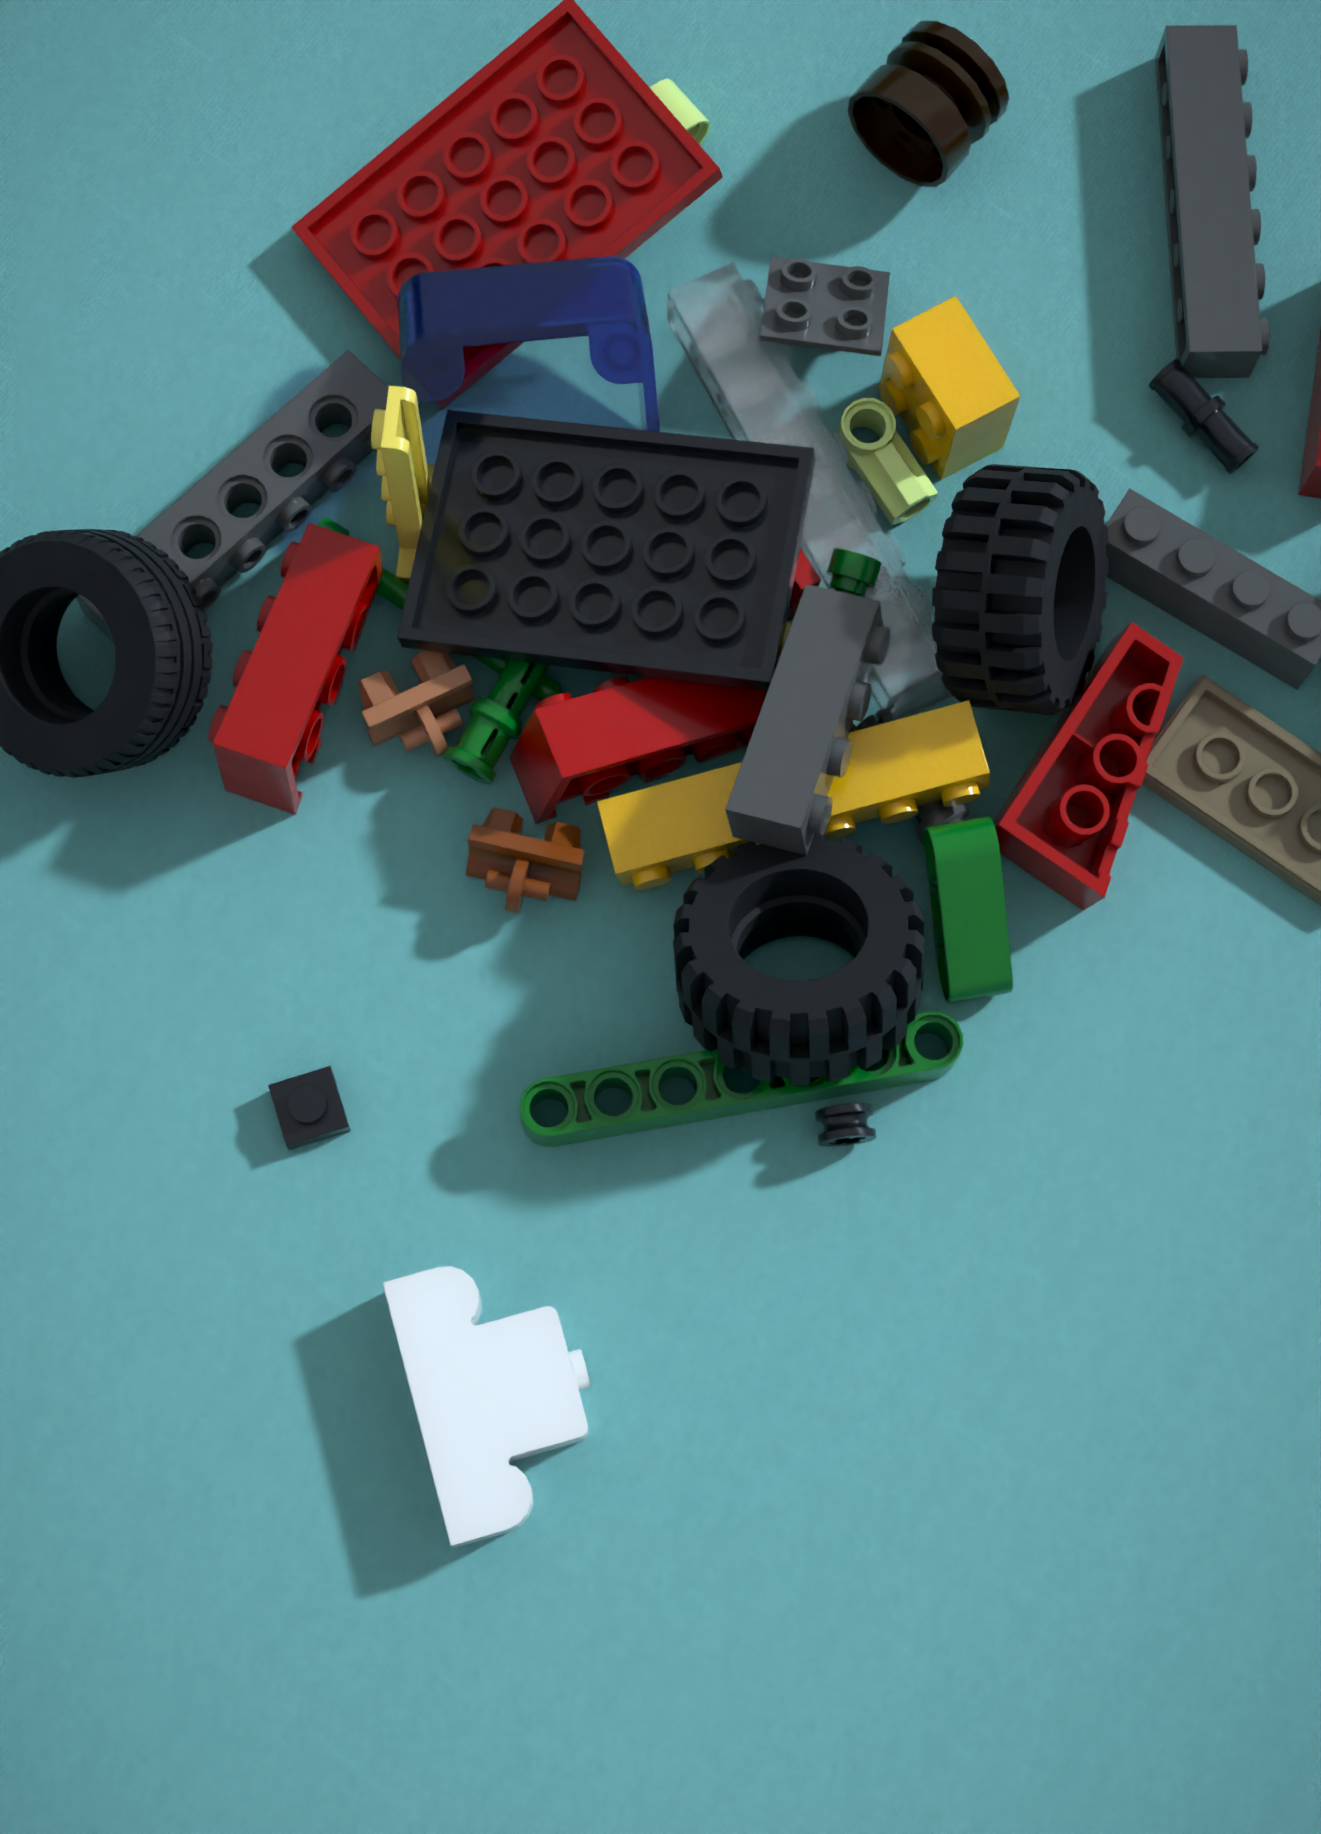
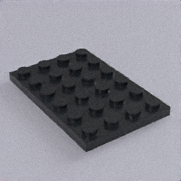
(608, 549)

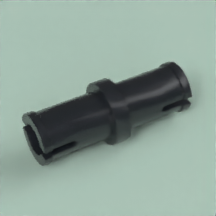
(1203, 416)

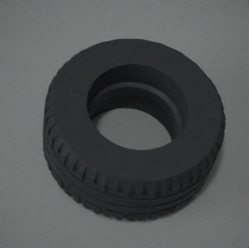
(157, 640)

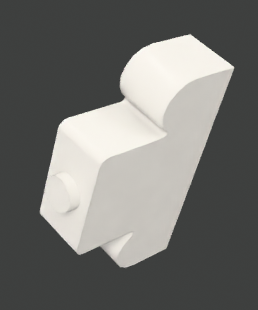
(484, 1396)

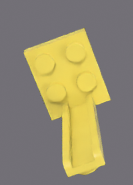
(403, 470)

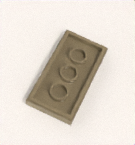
(1243, 782)

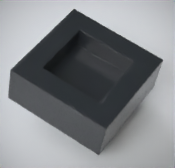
(309, 1108)

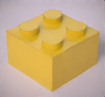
(947, 388)

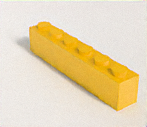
(887, 777)

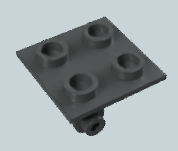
(825, 306)

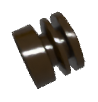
(928, 103)

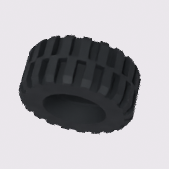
(1020, 588)
(806, 1024)

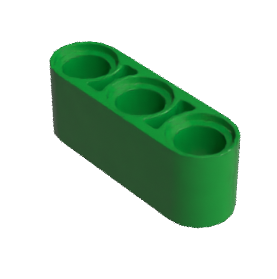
(968, 909)

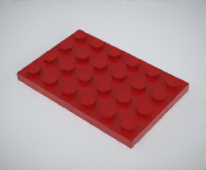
(523, 164)

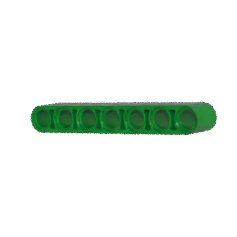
(712, 1097)

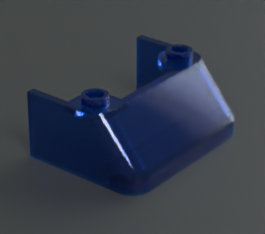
(527, 303)

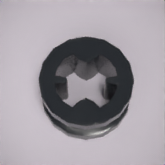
(845, 1124)

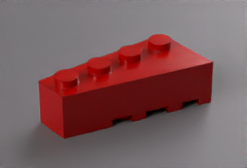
(295, 666)
(624, 731)
(1081, 784)

